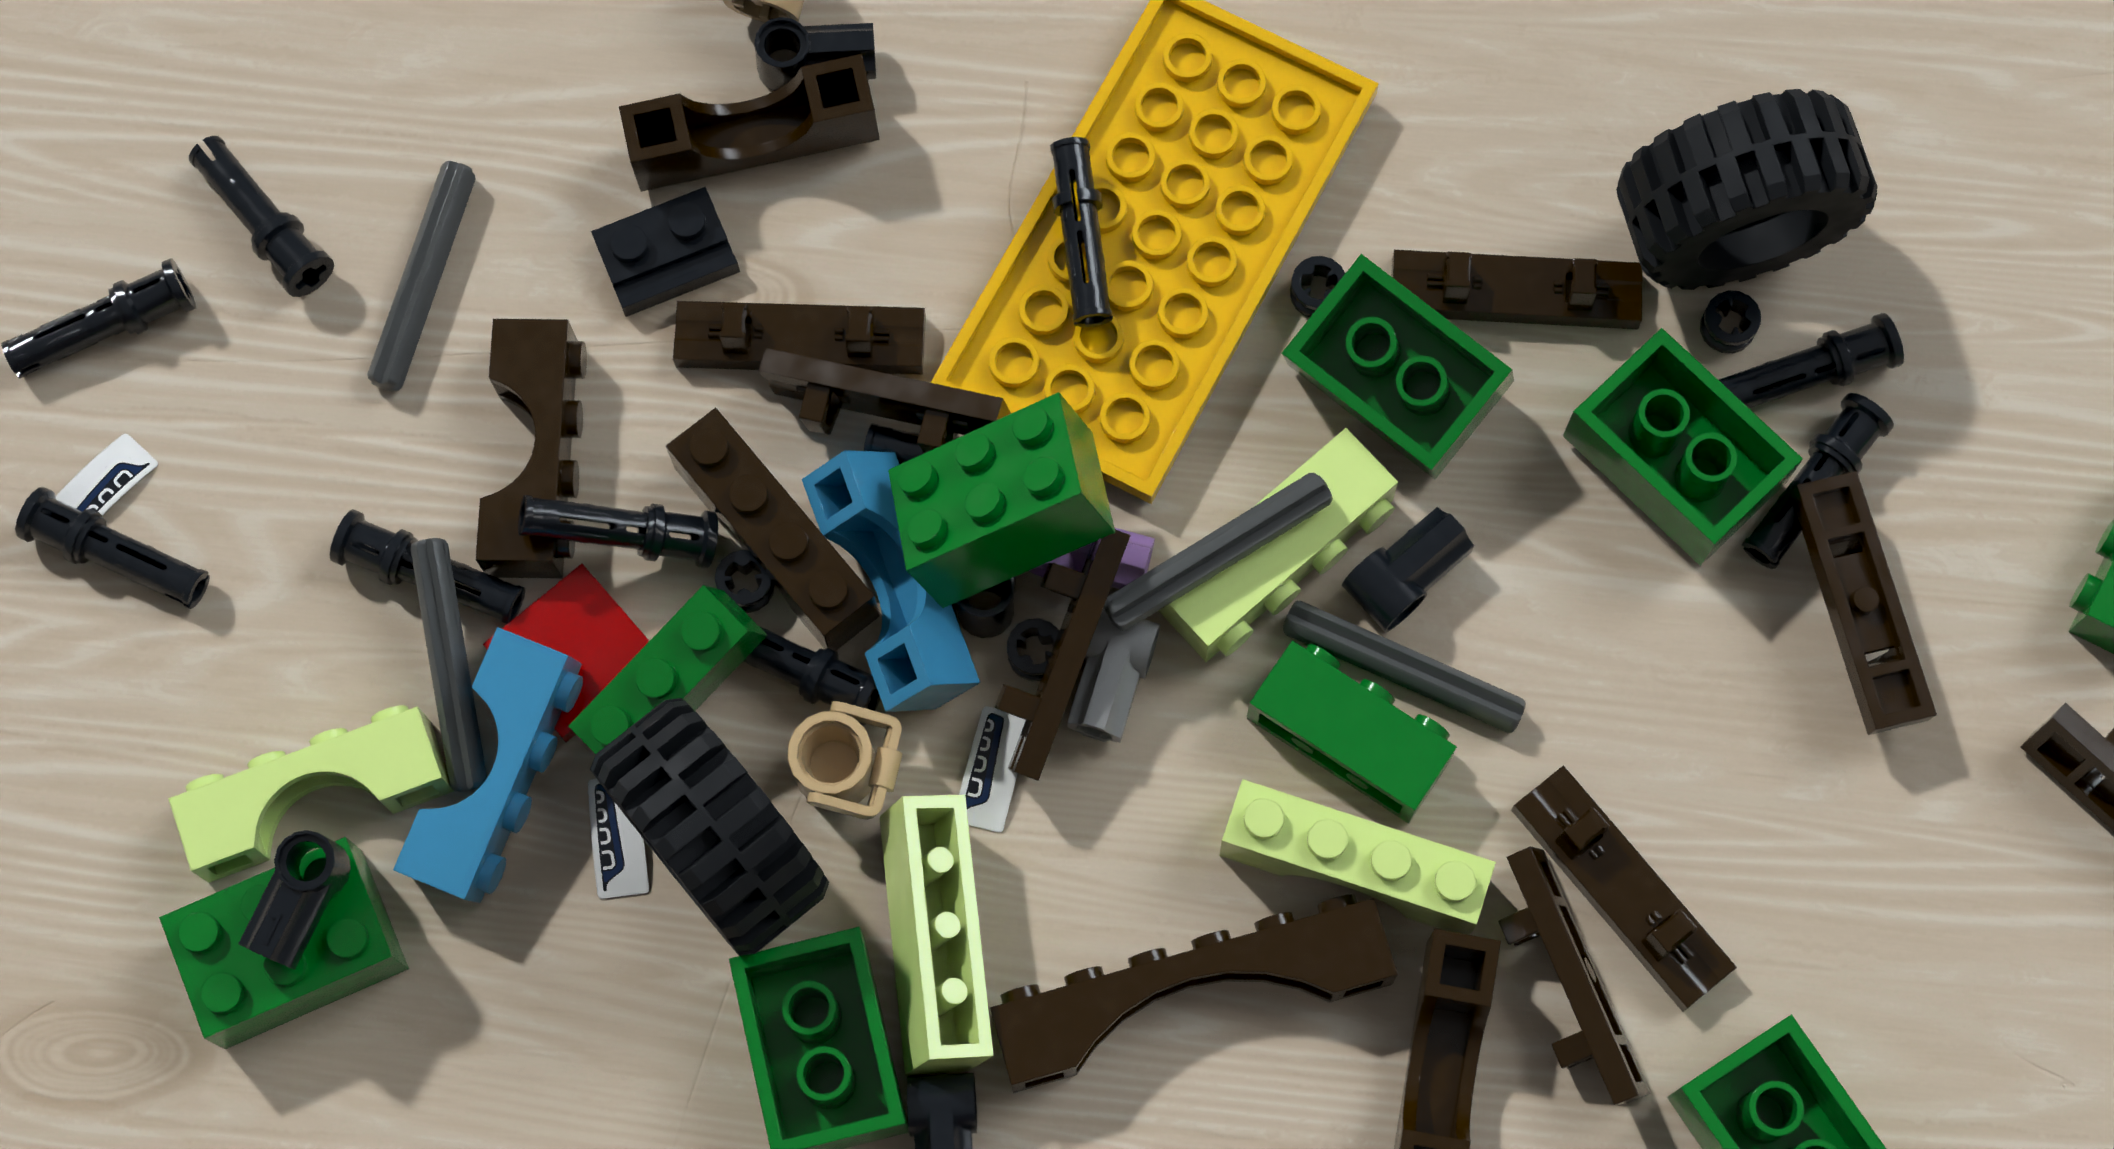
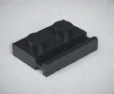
(665, 251)

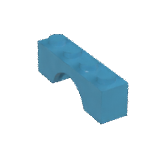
(920, 646)
(463, 843)

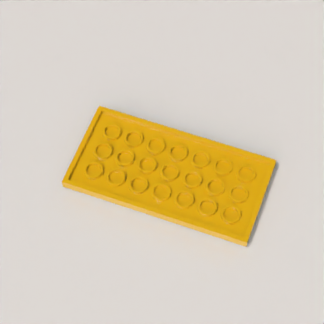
(1206, 174)

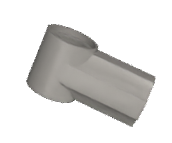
(1111, 678)

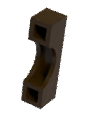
(690, 140)
(536, 370)
(774, 529)
(1446, 1041)

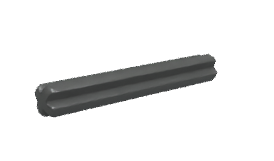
(421, 276)
(1217, 551)
(448, 664)
(1404, 666)

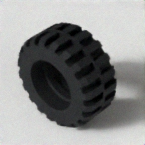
(1746, 189)
(710, 825)

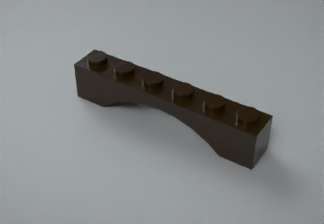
(1323, 955)

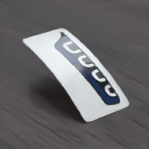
(108, 476)
(987, 778)
(616, 848)

